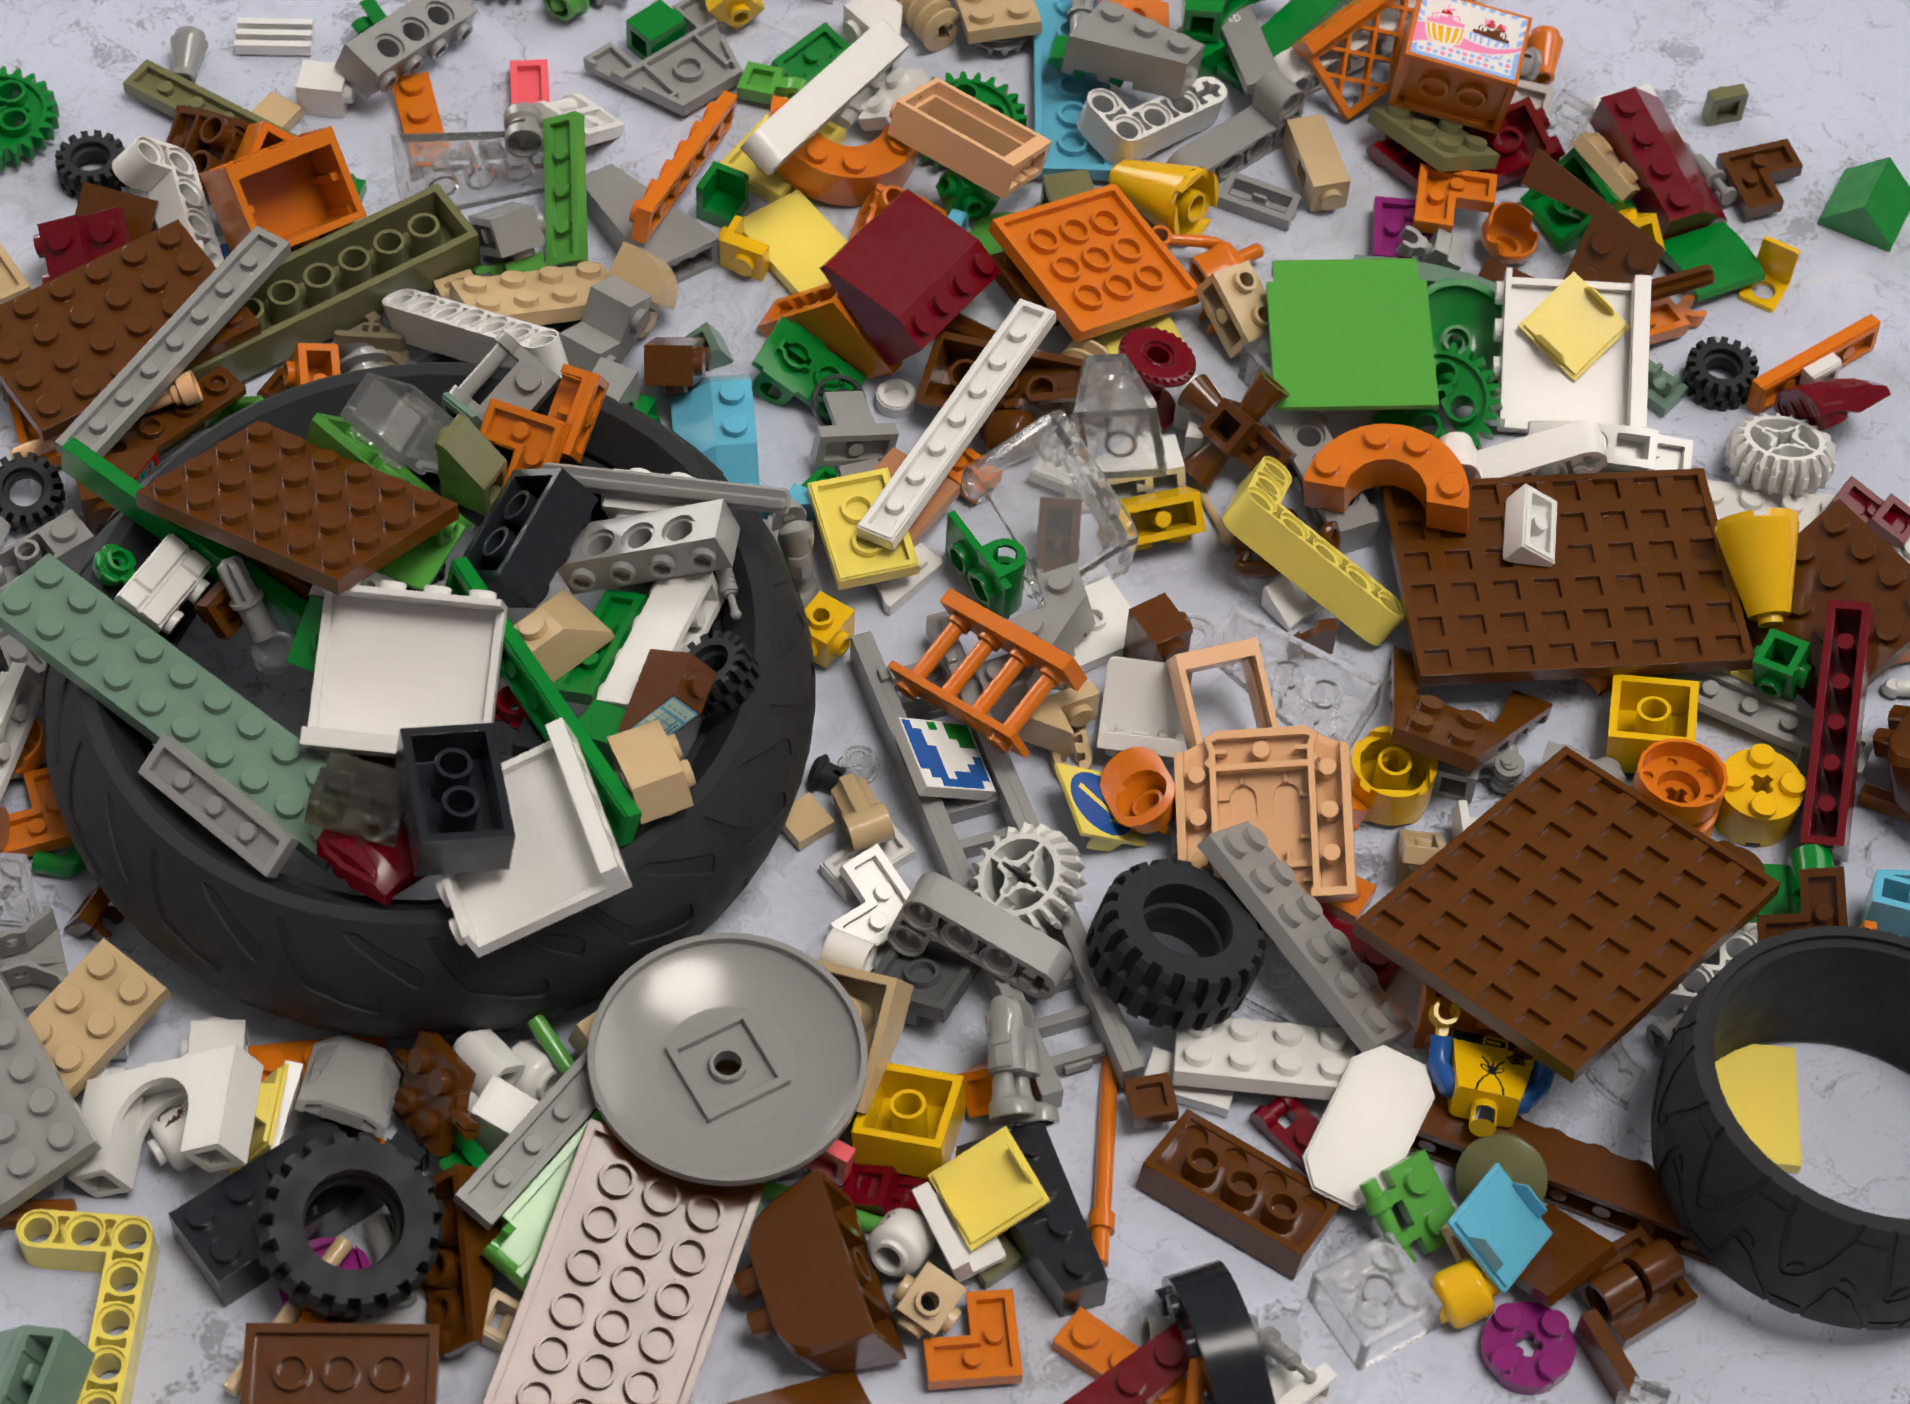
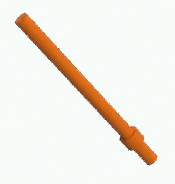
(1101, 1219)

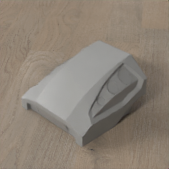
(350, 1084)

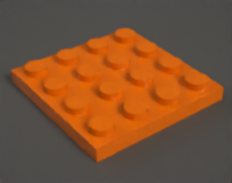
(1095, 262)

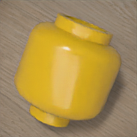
(1464, 1294)

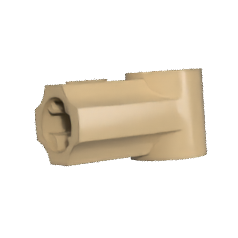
(861, 815)

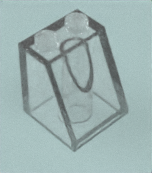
(1119, 419)

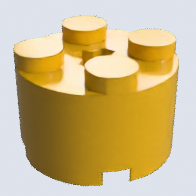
(1391, 779)
(1760, 797)

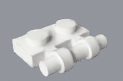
(874, 103)

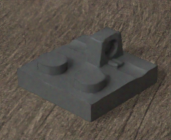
(938, 980)

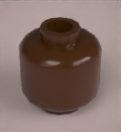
(1003, 424)

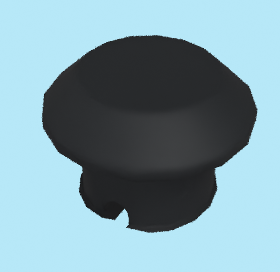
(824, 773)

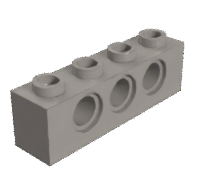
(403, 43)
(1306, 435)
(652, 547)

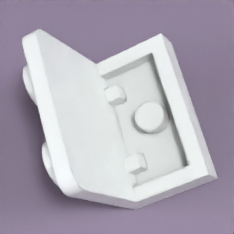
(1140, 709)

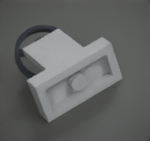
(853, 430)

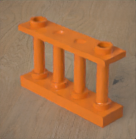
(993, 633)

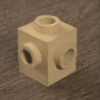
(939, 1289)

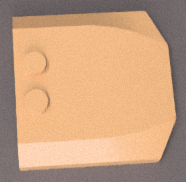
(1285, 785)

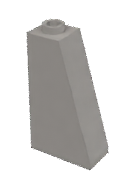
(678, 240)

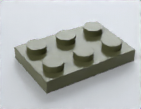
(1434, 139)

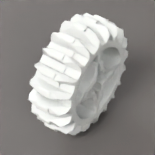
(1780, 454)
(1033, 857)

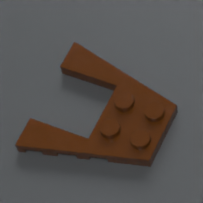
(1611, 244)
(1448, 733)

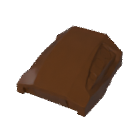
(206, 136)

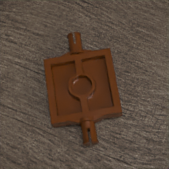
(435, 1093)

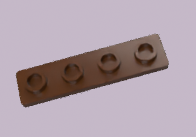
(176, 423)

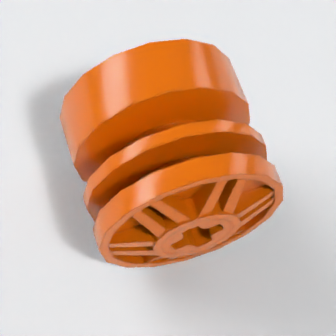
(1683, 780)

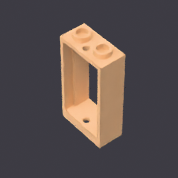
(968, 137)
(1241, 651)

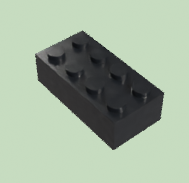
(220, 1223)

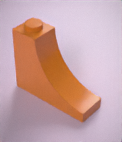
(830, 320)

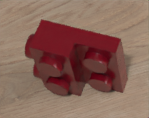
(1518, 139)
(79, 239)

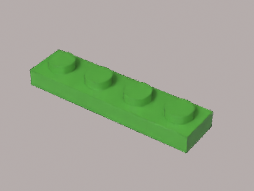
(565, 189)

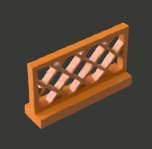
(1340, 28)

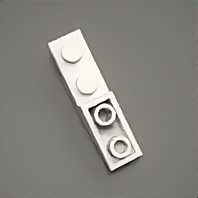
(1634, 447)

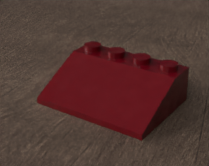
(909, 275)

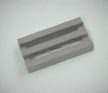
(1256, 205)

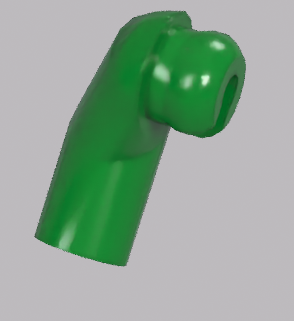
(58, 865)

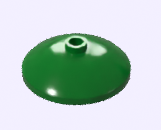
(1465, 314)

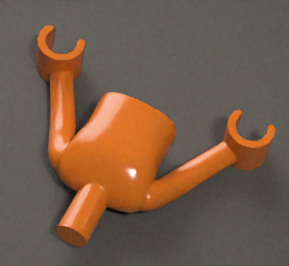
(1218, 257)

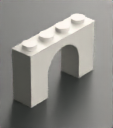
(219, 1121)

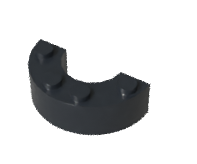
(1217, 1333)

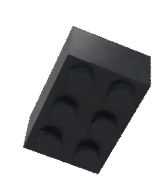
(529, 534)
(454, 799)

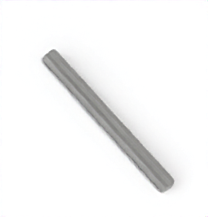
(678, 488)

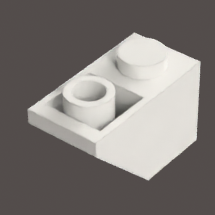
(863, 14)

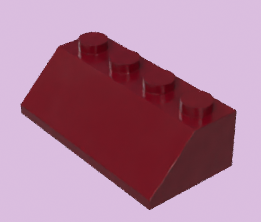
(1666, 172)

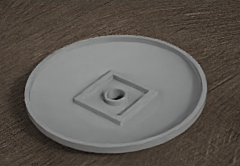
(739, 1002)

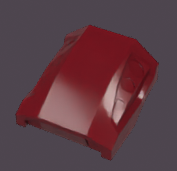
(1829, 401)
(369, 866)

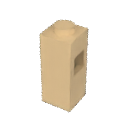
(1316, 163)

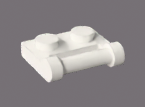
(599, 124)

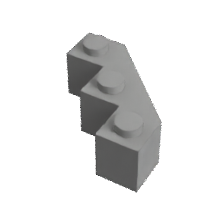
(610, 324)
(1059, 623)

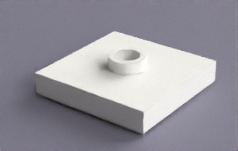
(1109, 632)

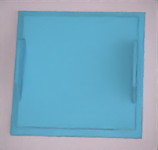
(1501, 1227)

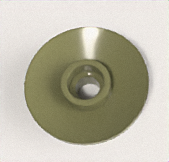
(1513, 1154)

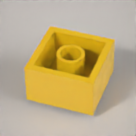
(1648, 712)
(911, 1120)

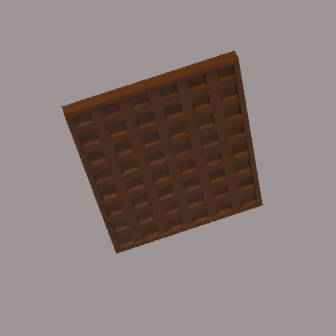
(1628, 594)
(1566, 912)

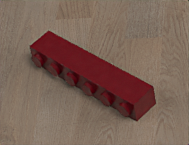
(1838, 726)

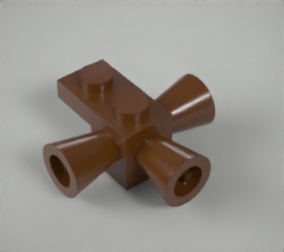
(1233, 426)

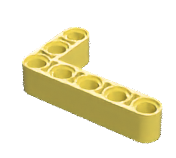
(1306, 557)
(118, 1267)

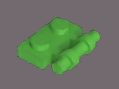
(1420, 1198)

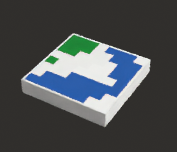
(943, 759)

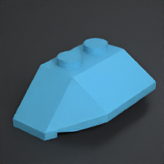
(721, 424)

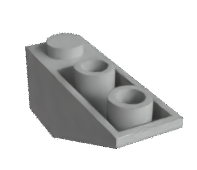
(62, 537)

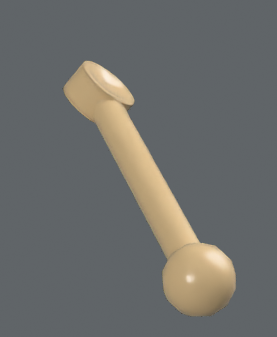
(1226, 536)

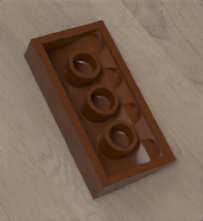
(1238, 1193)

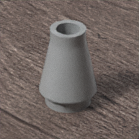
(188, 51)

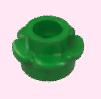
(110, 573)

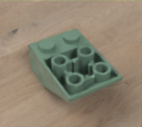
(42, 1366)

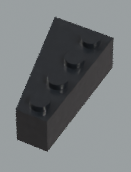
(1055, 1238)

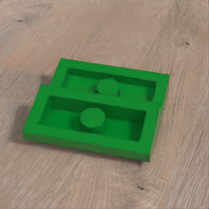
(812, 53)
(1723, 250)

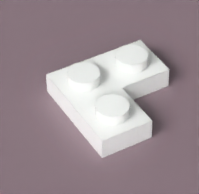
(880, 895)

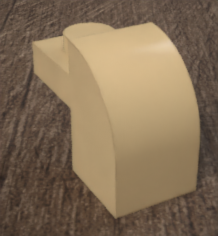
(647, 274)

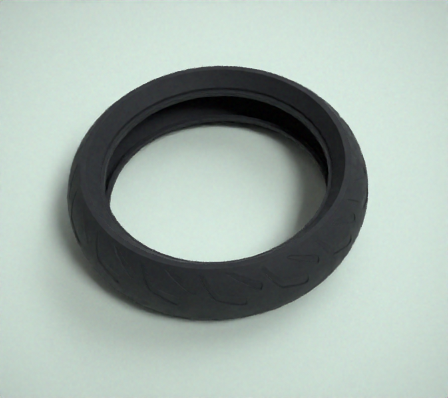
(397, 966)

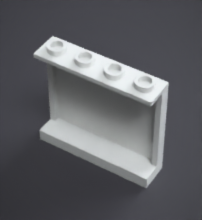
(1538, 389)
(402, 662)
(559, 857)

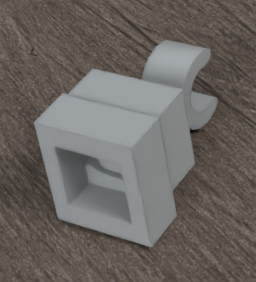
(1441, 249)

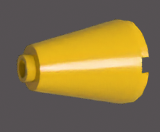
(1168, 193)
(1761, 561)

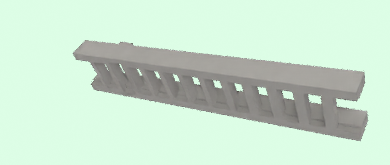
(951, 861)

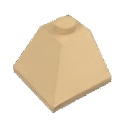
(562, 634)

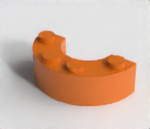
(843, 172)
(1394, 457)

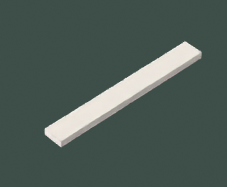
(956, 424)

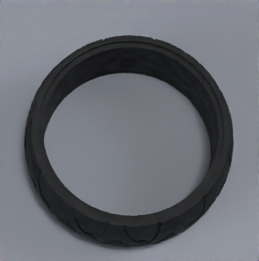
(1717, 1182)

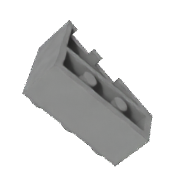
(1134, 50)

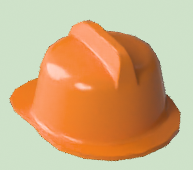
(1139, 790)

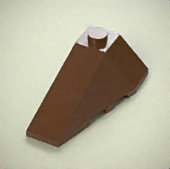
(1042, 380)
(460, 1276)

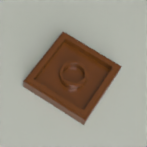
(1565, 1258)

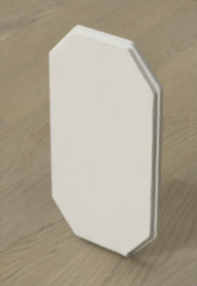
(1368, 1124)

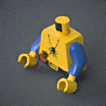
(1484, 1075)

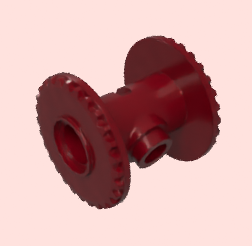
(1161, 363)

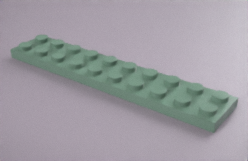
(162, 691)

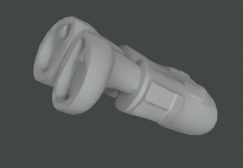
(796, 542)
(1012, 1064)

